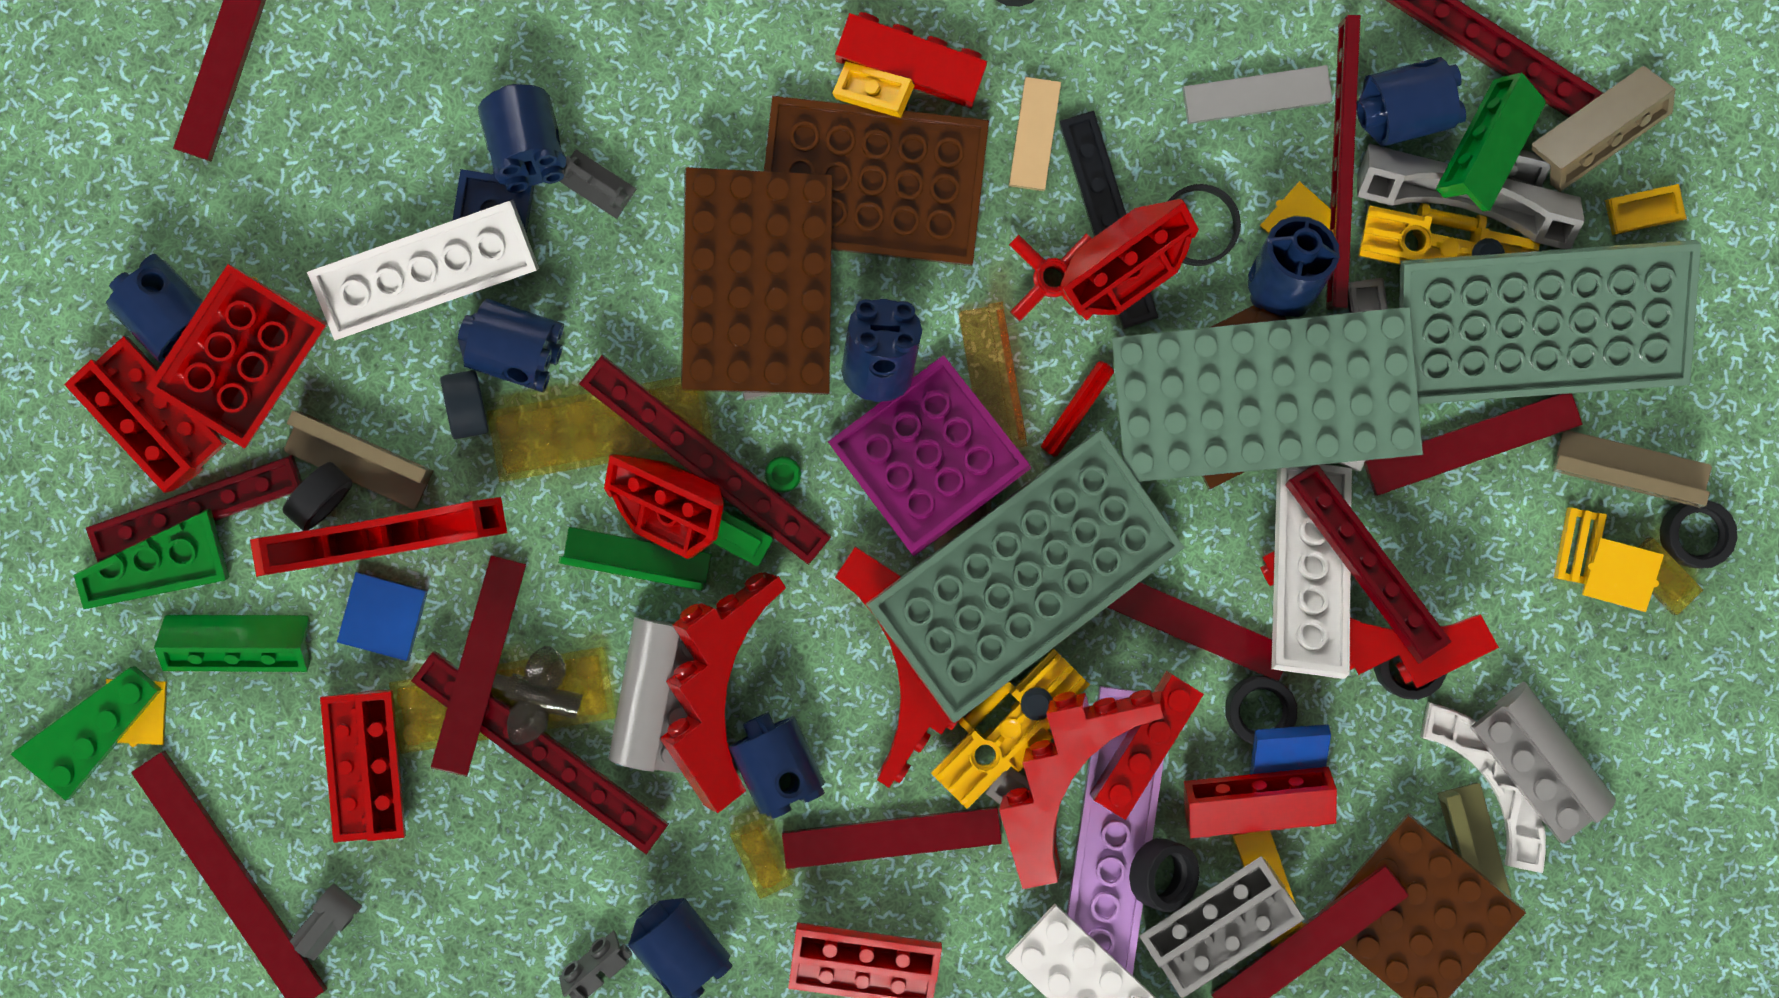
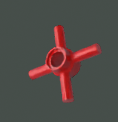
(1040, 265)

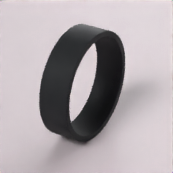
(1235, 216)

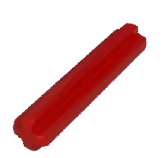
(1077, 408)

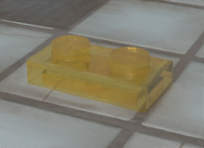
(1675, 585)
(761, 858)

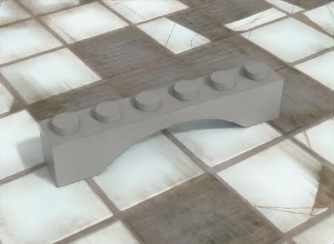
(1532, 210)

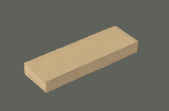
(1034, 134)

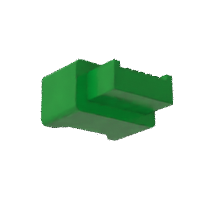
(743, 539)

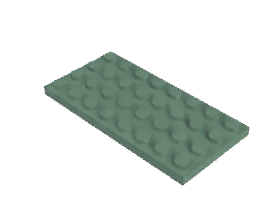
(1552, 320)
(1268, 395)
(1025, 576)

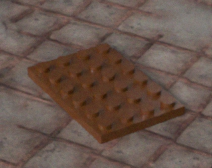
(896, 182)
(756, 282)

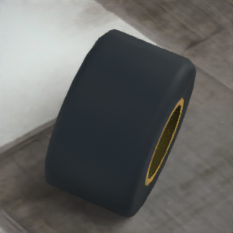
(464, 404)

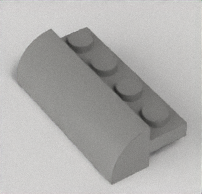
(645, 698)
(1543, 763)
(1222, 927)

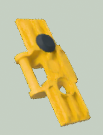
(1386, 233)
(1016, 732)

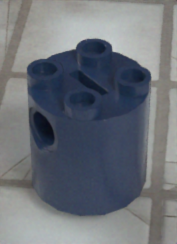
(1411, 101)
(522, 137)
(1293, 266)
(153, 305)
(511, 344)
(881, 349)
(769, 753)
(678, 948)

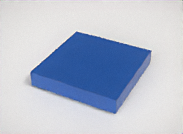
(382, 616)
(1290, 748)

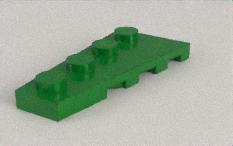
(163, 563)
(83, 737)

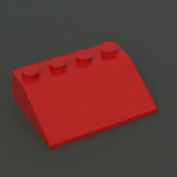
(237, 356)

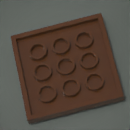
(1443, 925)

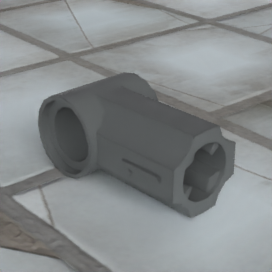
(330, 915)

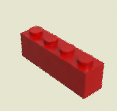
(927, 62)
(1145, 749)
(1260, 802)

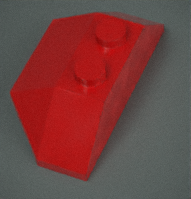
(1129, 258)
(665, 503)

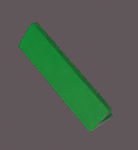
(1493, 141)
(634, 559)
(233, 643)

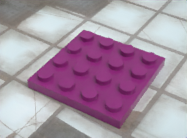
(929, 456)

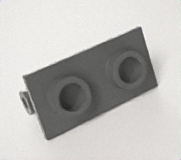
(596, 184)
(605, 955)

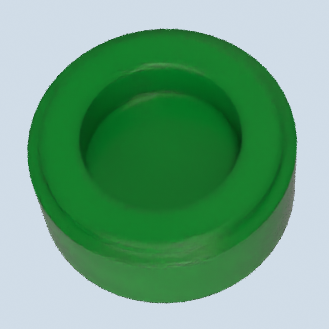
(783, 474)

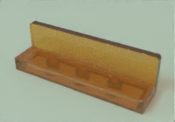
(993, 368)

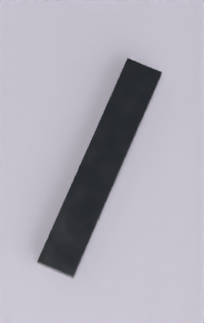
(1100, 193)

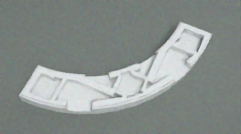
(1523, 825)

